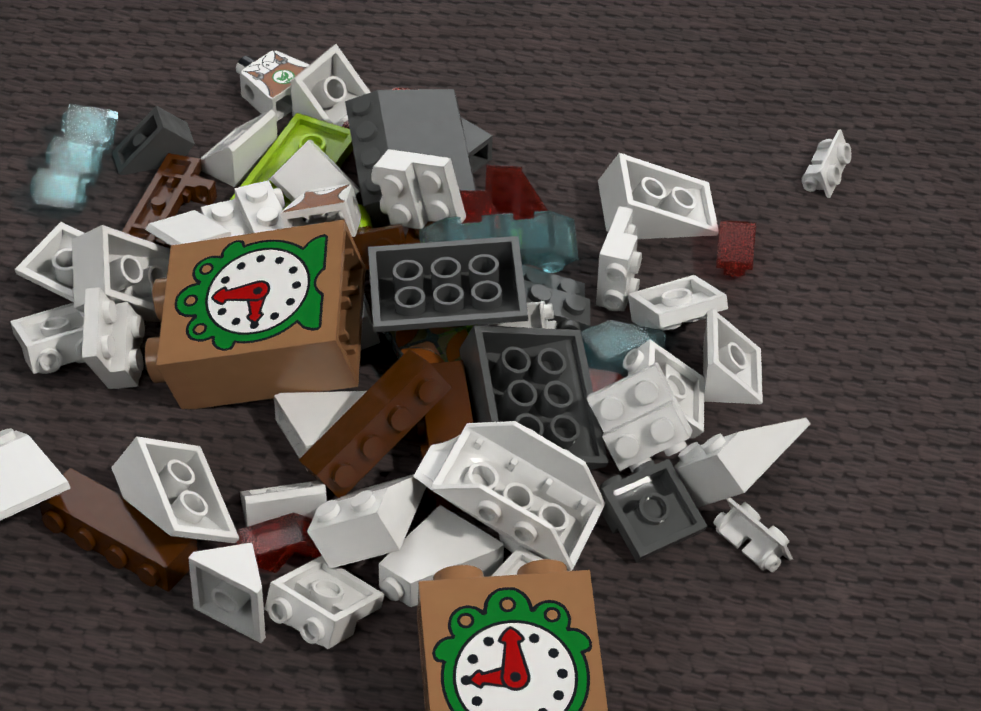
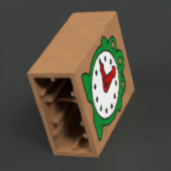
(259, 316)
(510, 640)

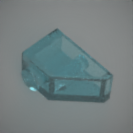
(612, 340)

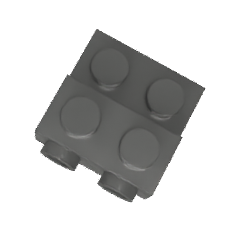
(565, 294)
(650, 509)

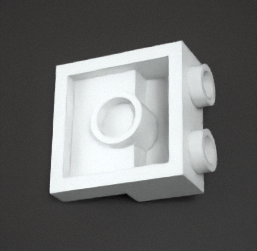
(417, 188)
(252, 211)
(618, 263)
(675, 302)
(50, 338)
(112, 340)
(684, 381)
(640, 418)
(321, 602)

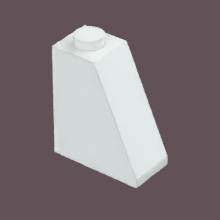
(310, 415)
(434, 545)

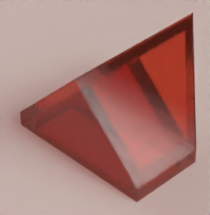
(512, 192)

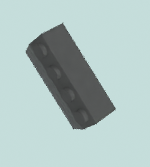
(407, 122)
(447, 284)
(537, 381)

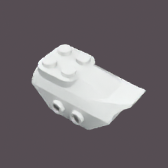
(517, 487)

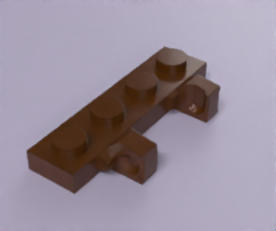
(172, 185)

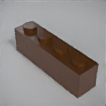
(446, 418)
(375, 423)
(116, 529)

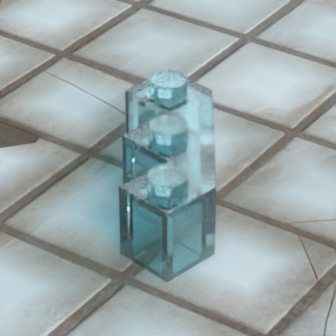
(75, 157)
(543, 241)

